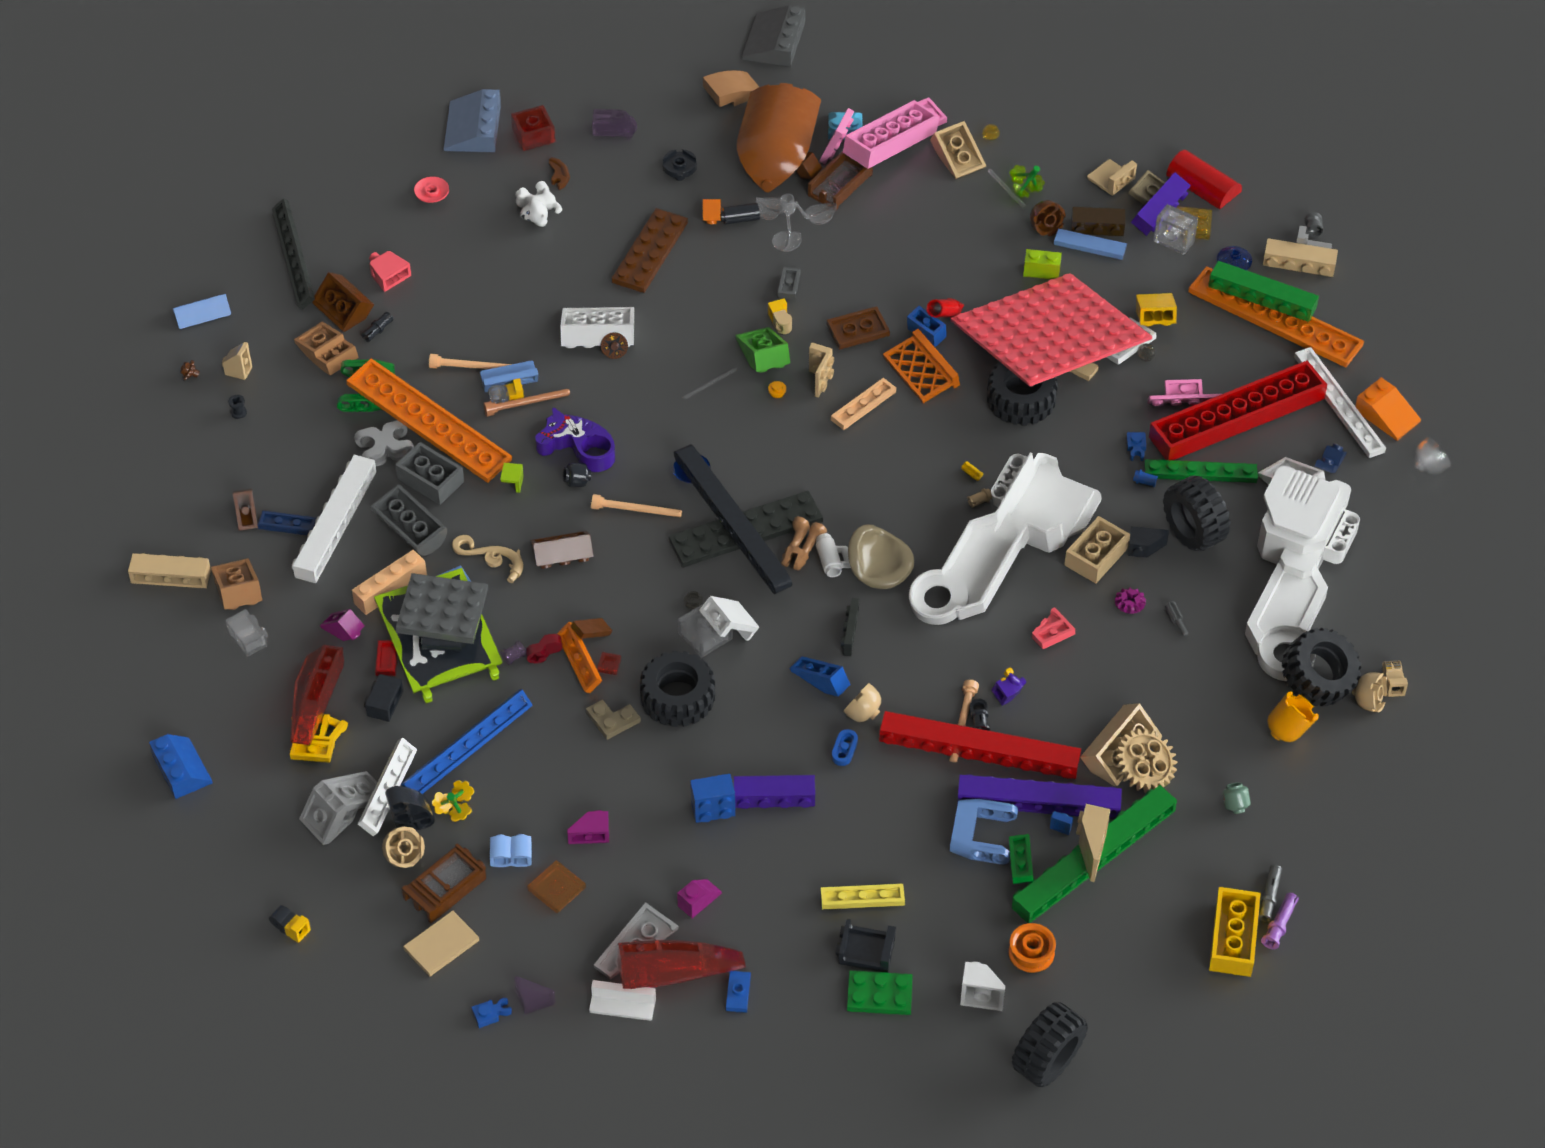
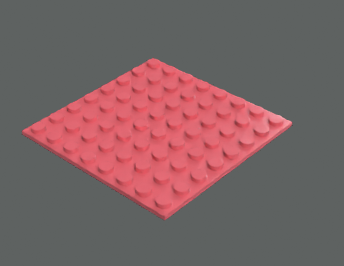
(1050, 329)

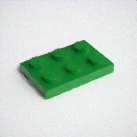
(880, 992)

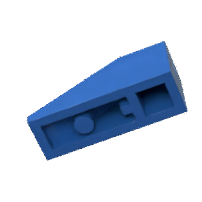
(822, 675)

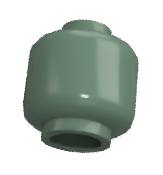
(1236, 797)

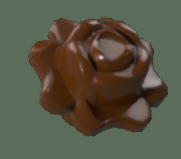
(188, 370)

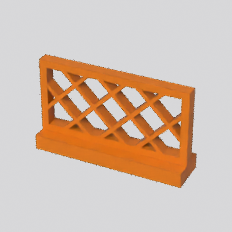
(935, 361)

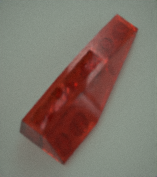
(313, 691)
(673, 962)

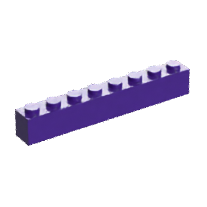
(1040, 796)

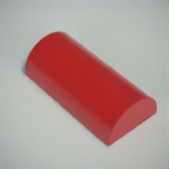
(1204, 179)

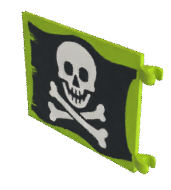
(432, 668)

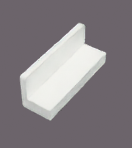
(613, 1000)

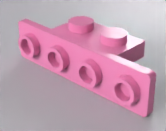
(1181, 392)

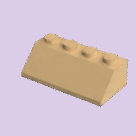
(1101, 753)

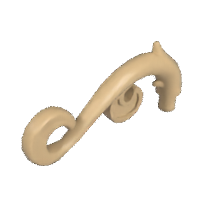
(490, 553)

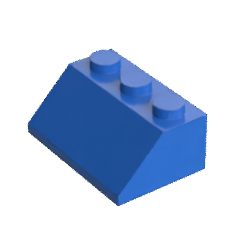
(179, 764)

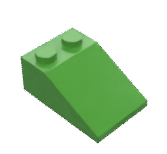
(764, 349)

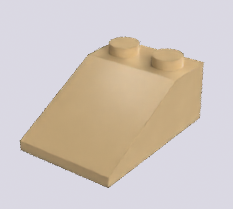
(958, 150)
(1092, 831)

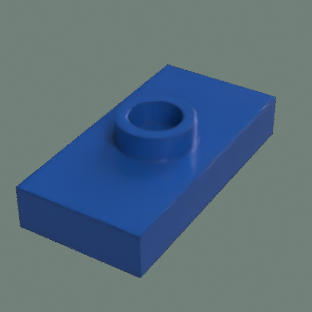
(738, 991)

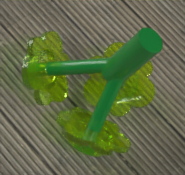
(1033, 183)

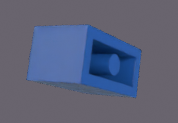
(931, 327)

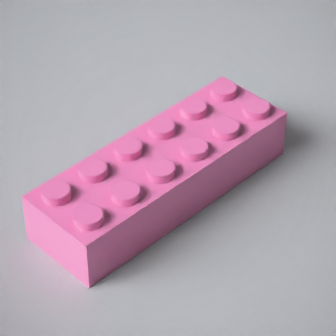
(890, 134)

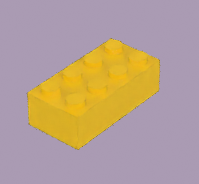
(1234, 931)

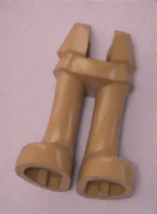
(801, 528)

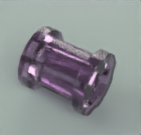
(513, 653)

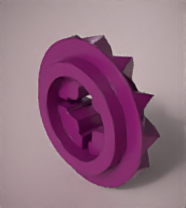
(1129, 606)

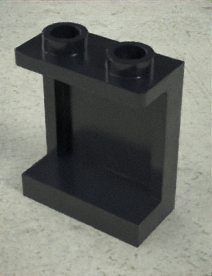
(866, 947)

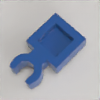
(1136, 444)
(487, 1013)

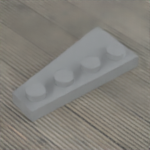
(644, 926)

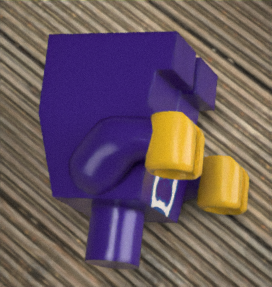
(1007, 689)

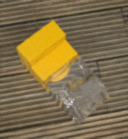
(506, 392)

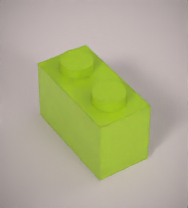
(1042, 264)

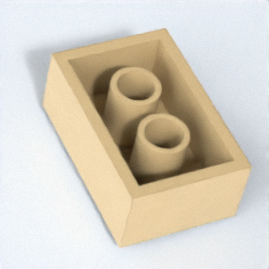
(1097, 549)

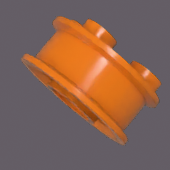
(1032, 959)

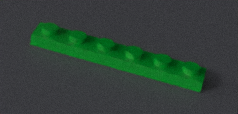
(1208, 470)

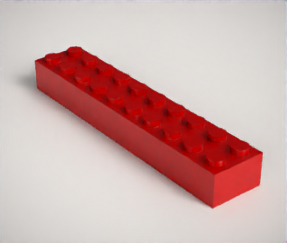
(1237, 411)

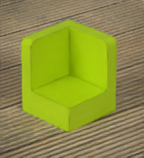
(512, 474)

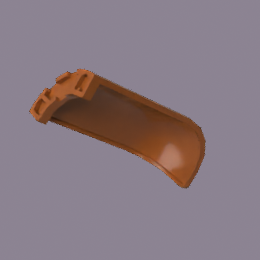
(776, 132)

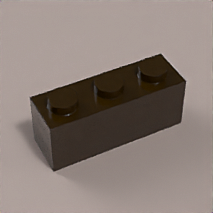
(1098, 221)

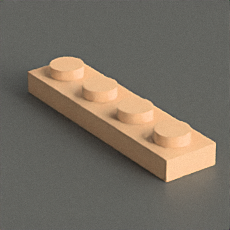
(863, 404)

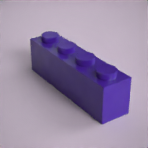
(1169, 193)
(774, 791)

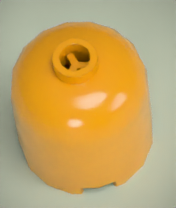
(1291, 718)

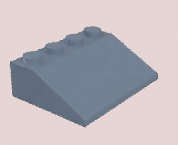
(473, 122)

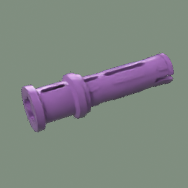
(1277, 927)

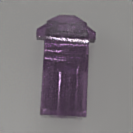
(613, 123)

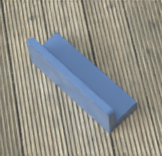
(202, 311)
(504, 375)

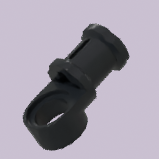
(979, 715)

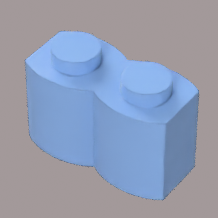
(510, 851)

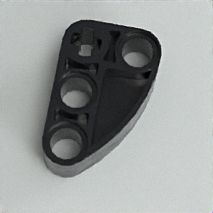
(409, 808)

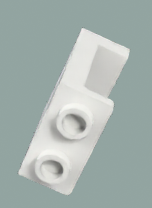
(728, 615)

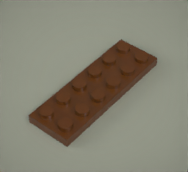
(649, 250)

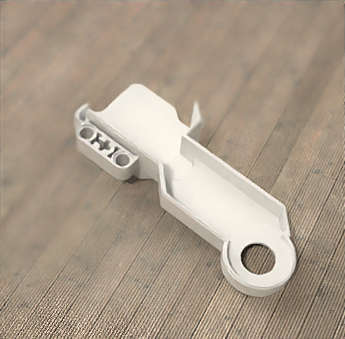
(1035, 510)
(1297, 533)

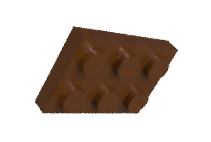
(858, 327)

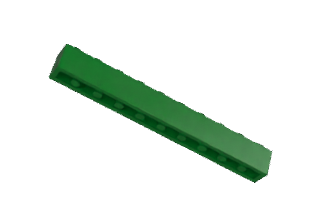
(1071, 869)

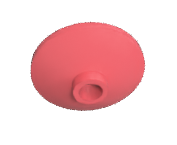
(431, 189)

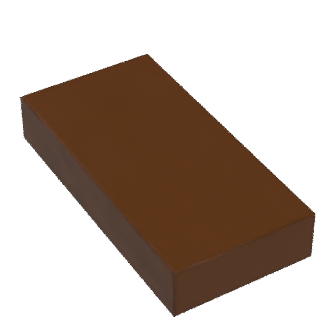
(591, 628)

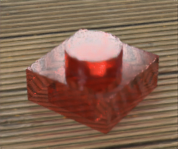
(609, 663)

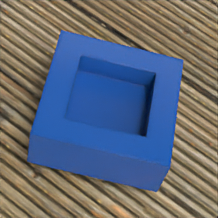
(1061, 822)

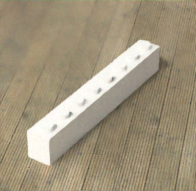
(334, 519)

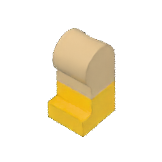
(780, 318)

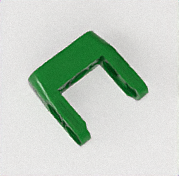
(355, 399)

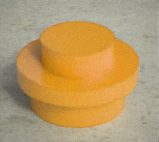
(777, 389)

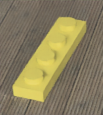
(862, 896)

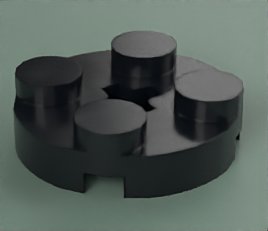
(677, 171)

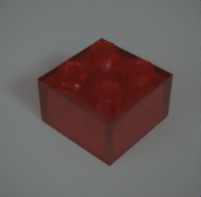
(533, 127)

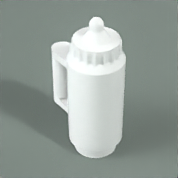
(829, 555)

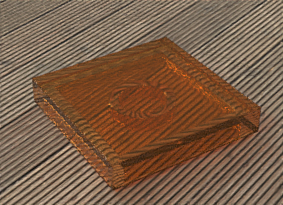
(556, 886)

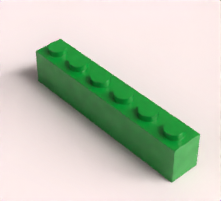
(1263, 291)

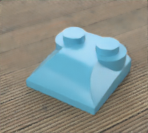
(835, 118)

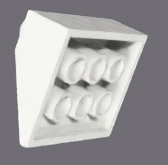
(589, 325)

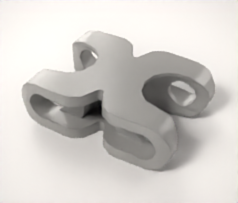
(384, 442)

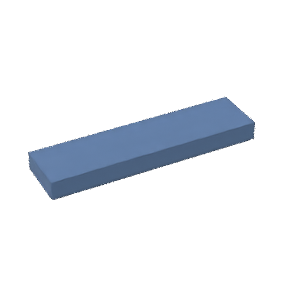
(1090, 244)

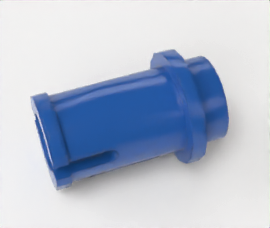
(1145, 478)

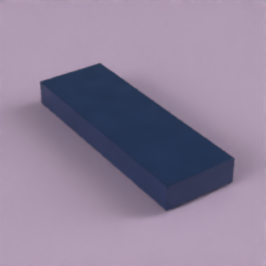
(286, 522)

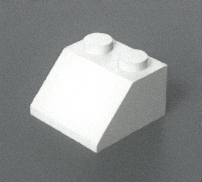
(981, 987)

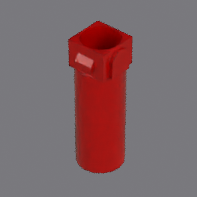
(944, 307)

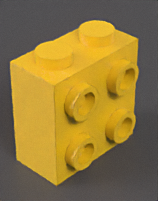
(1156, 309)

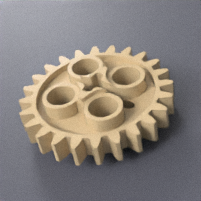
(1145, 760)

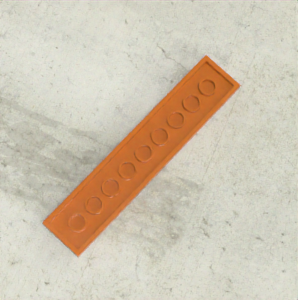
(1318, 335)
(429, 420)

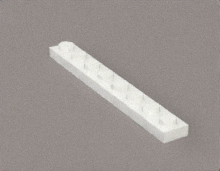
(1344, 407)

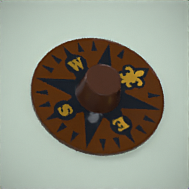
(614, 345)

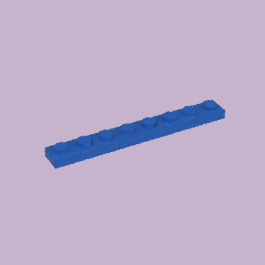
(468, 742)

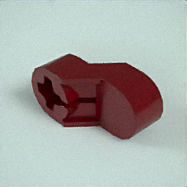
(540, 651)

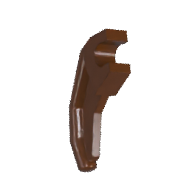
(561, 173)

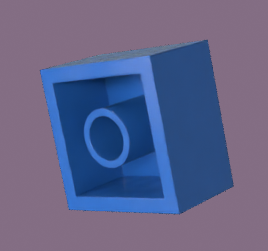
(712, 798)

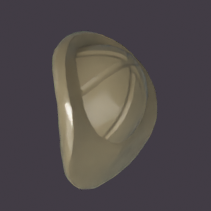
(879, 557)

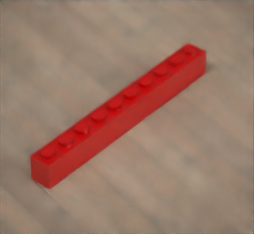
(980, 745)

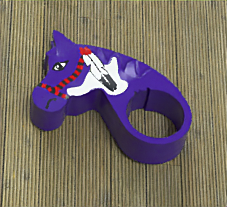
(580, 435)

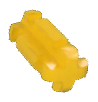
(972, 471)

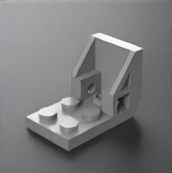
(335, 804)

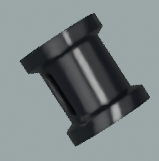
(237, 406)

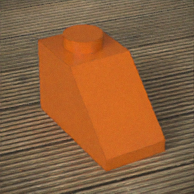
(711, 210)

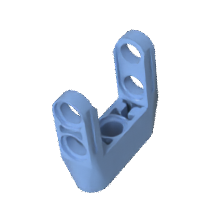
(964, 828)

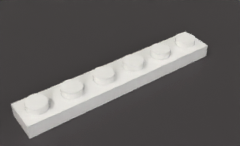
(391, 776)

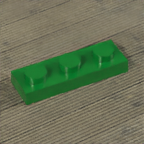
(1021, 858)

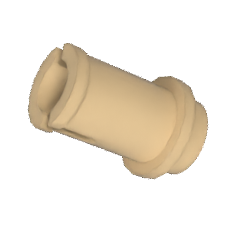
(981, 497)

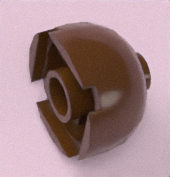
(1047, 217)

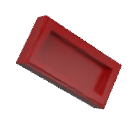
(386, 658)

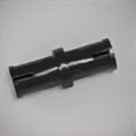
(377, 326)

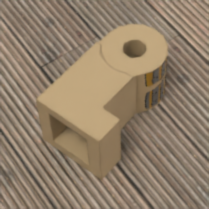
(1395, 678)

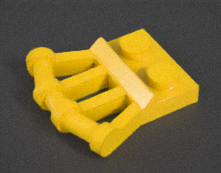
(322, 745)

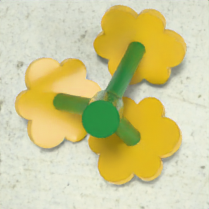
(444, 802)

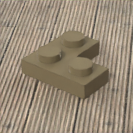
(612, 723)

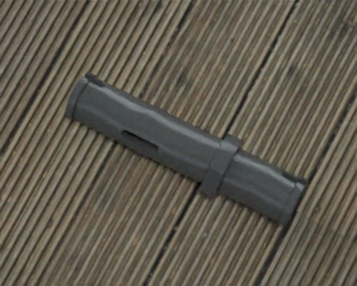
(1268, 900)

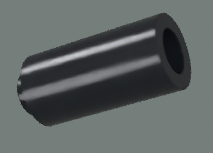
(740, 213)
(433, 644)

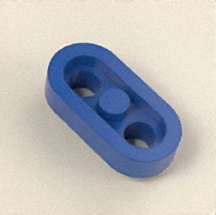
(844, 749)

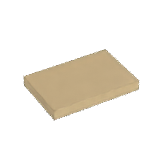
(441, 943)

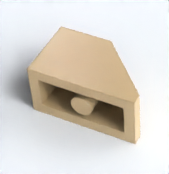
(238, 362)

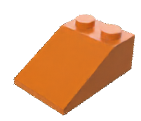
(1387, 409)

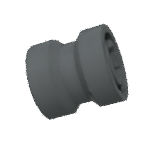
(1314, 224)

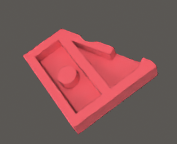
(1052, 630)

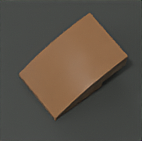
(729, 87)
(326, 347)

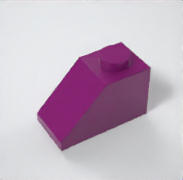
(343, 625)
(590, 828)
(697, 896)

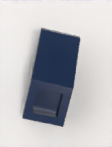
(1331, 458)

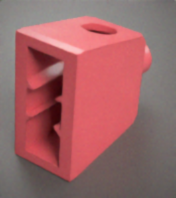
(388, 269)

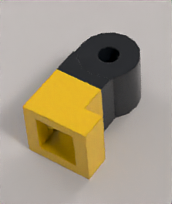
(290, 923)

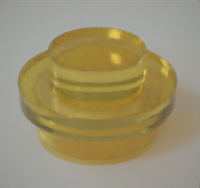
(991, 132)

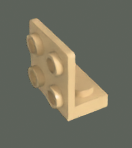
(1112, 176)
(821, 365)

